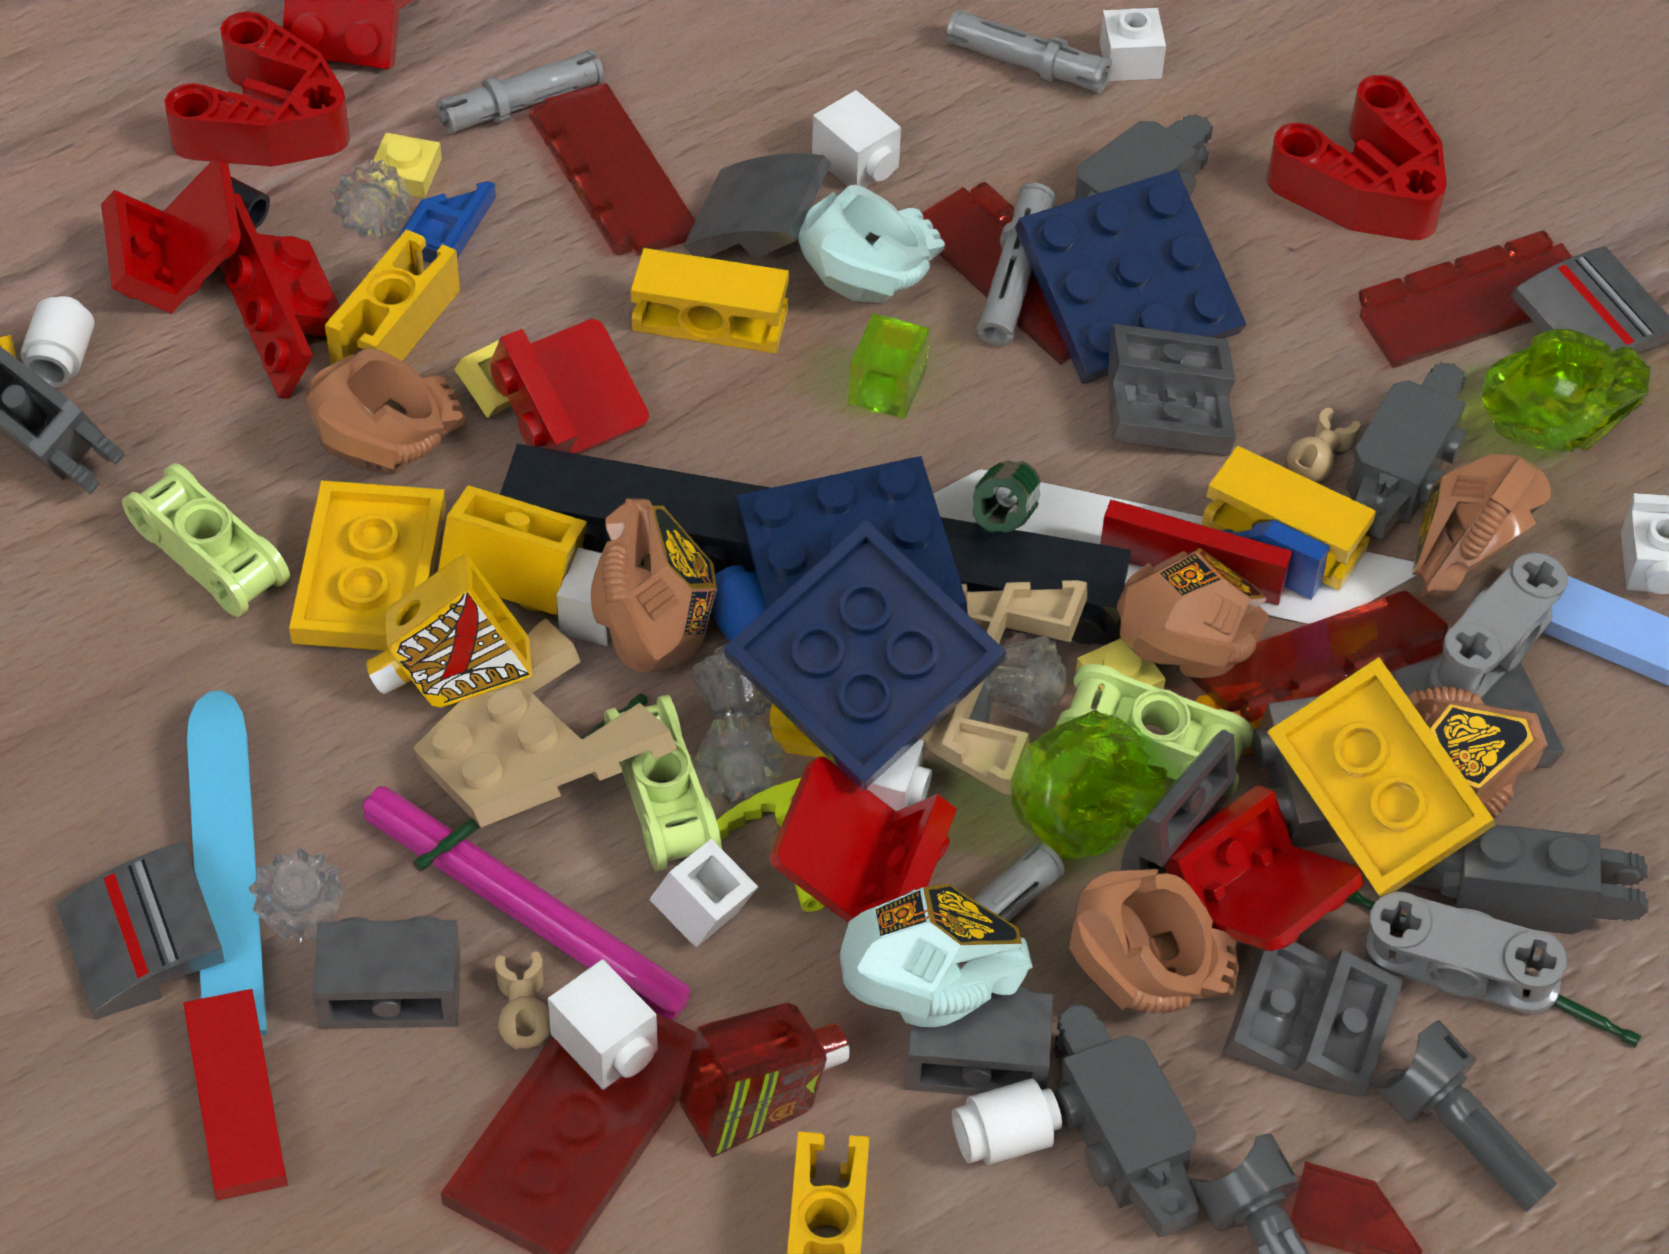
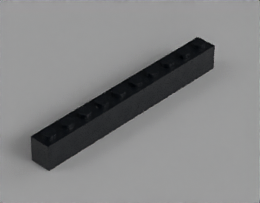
(710, 515)

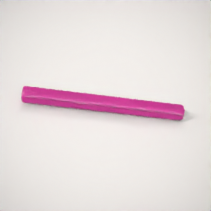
(526, 901)

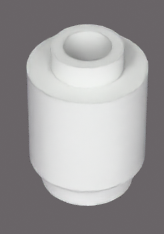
(57, 339)
(1006, 1122)

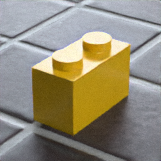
(513, 545)

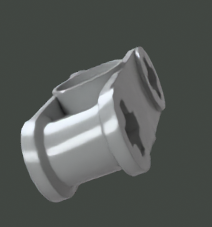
(1500, 625)
(1465, 952)

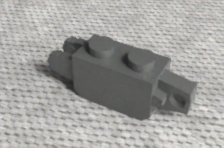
(1147, 152)
(49, 424)
(1407, 446)
(1541, 879)
(1128, 1120)

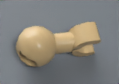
(1314, 455)
(524, 1019)

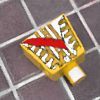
(451, 639)

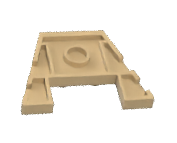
(986, 749)
(514, 752)

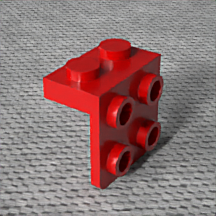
(347, 29)
(171, 251)
(568, 388)
(854, 846)
(1255, 877)

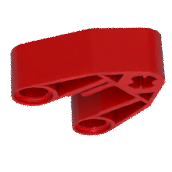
(287, 108)
(1384, 186)

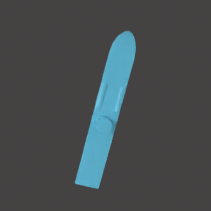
(225, 844)

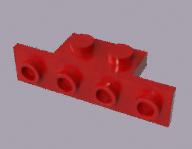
(279, 297)

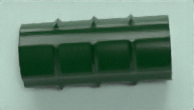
(992, 511)

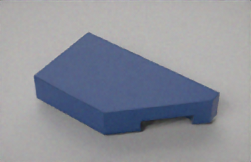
(450, 219)
(1307, 555)

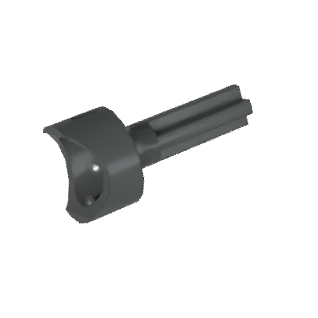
(1436, 1085)
(1254, 1198)

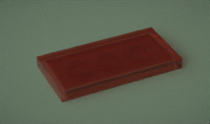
(566, 1145)

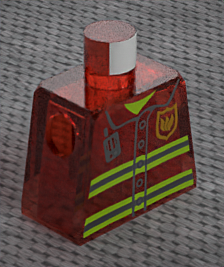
(756, 1073)

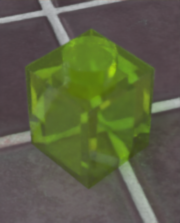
(888, 366)

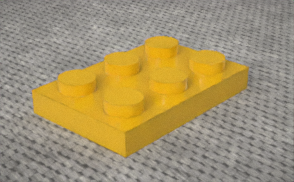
(361, 558)
(1381, 778)

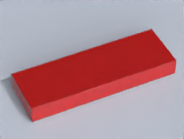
(1159, 536)
(234, 1094)

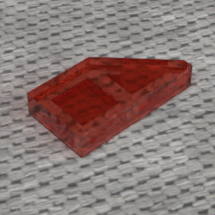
(1348, 1214)

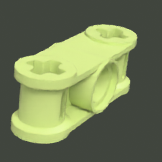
(206, 539)
(1139, 704)
(674, 813)

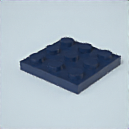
(1131, 262)
(803, 521)
(864, 654)

